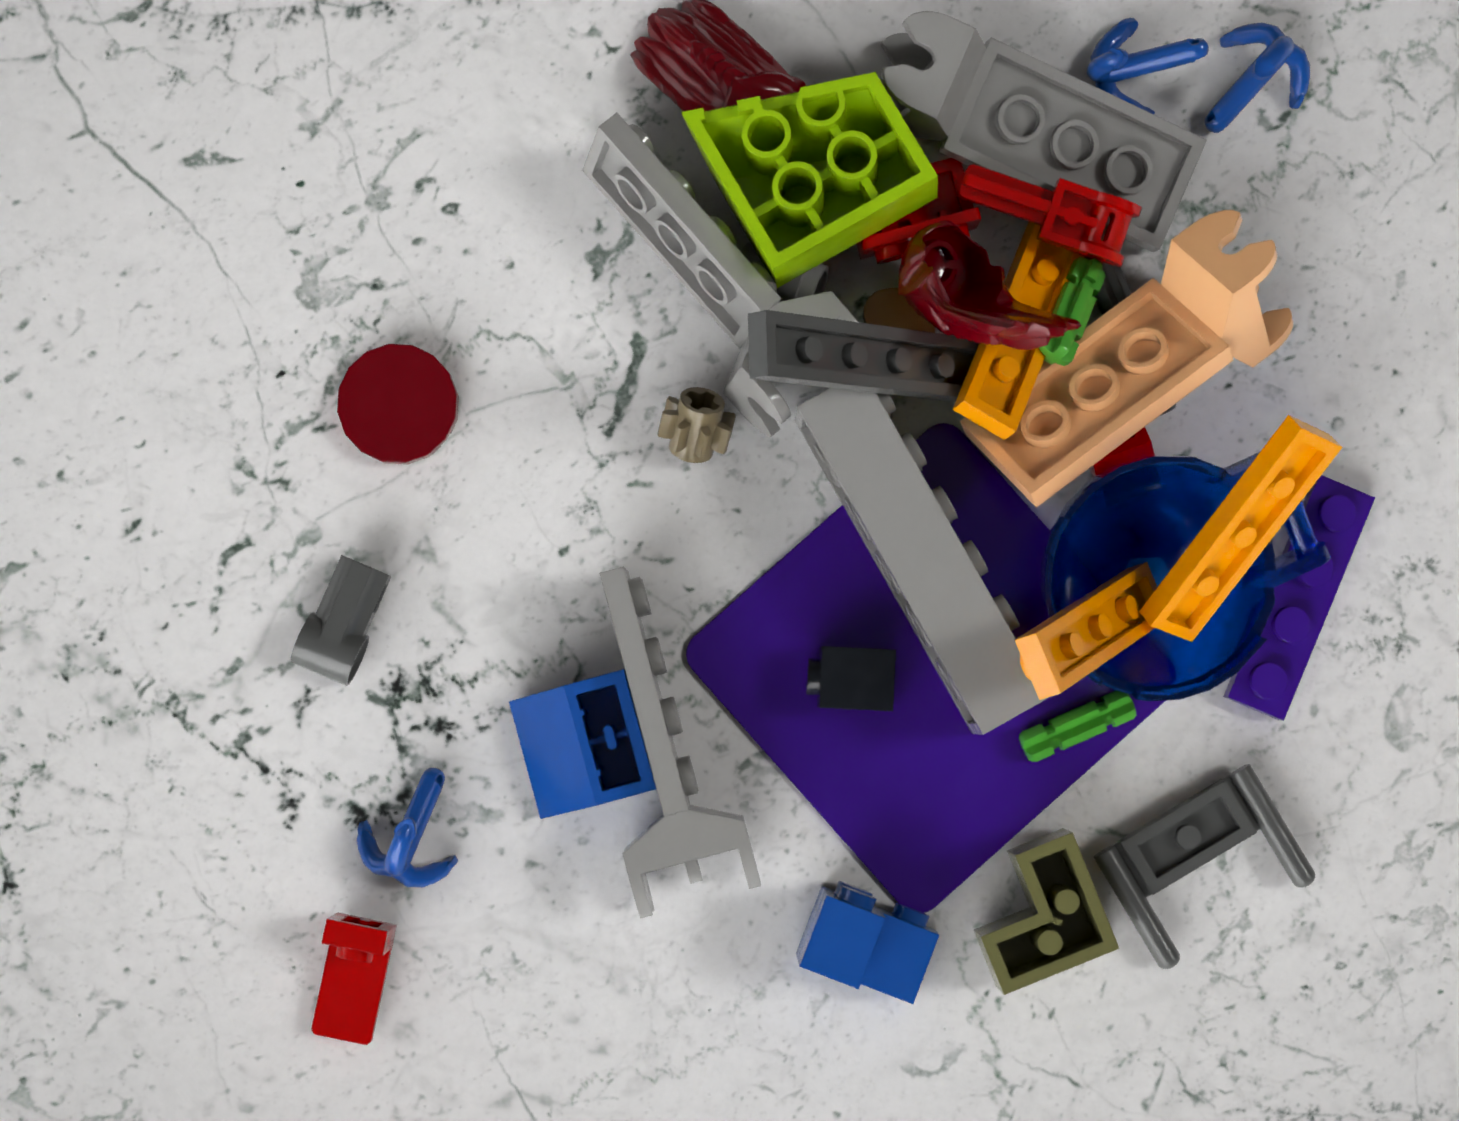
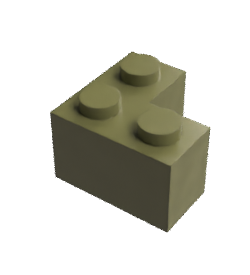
(1062, 920)

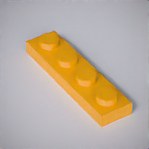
(1004, 376)
(1240, 528)
(1087, 632)

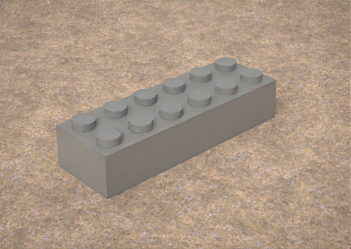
(920, 553)

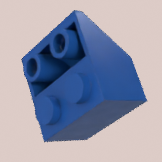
(582, 744)

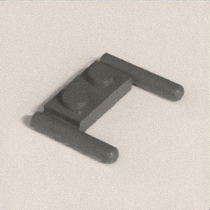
(1187, 840)

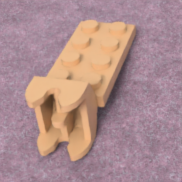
(1143, 358)

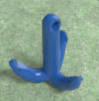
(1279, 50)
(1114, 64)
(406, 839)

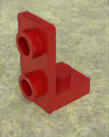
(352, 977)

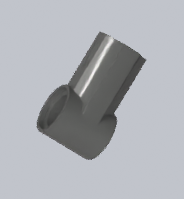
(335, 635)

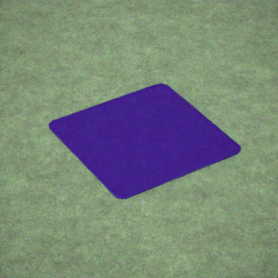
(913, 782)

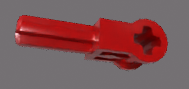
(1068, 215)

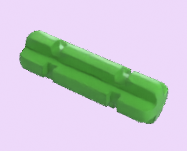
(1075, 302)
(1077, 725)

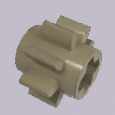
(696, 425)

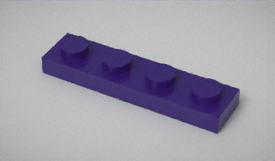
(1302, 603)

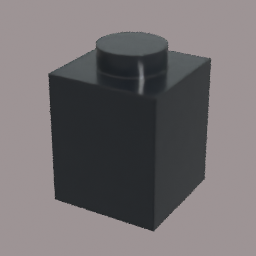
(852, 678)

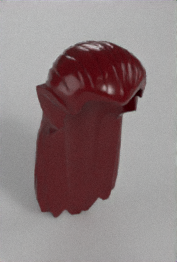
(707, 59)
(964, 295)

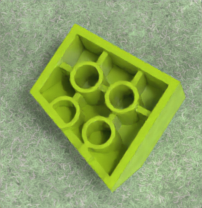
(814, 169)

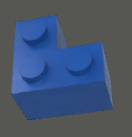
(866, 944)

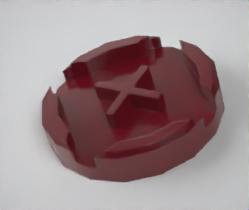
(397, 404)

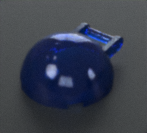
(1151, 515)

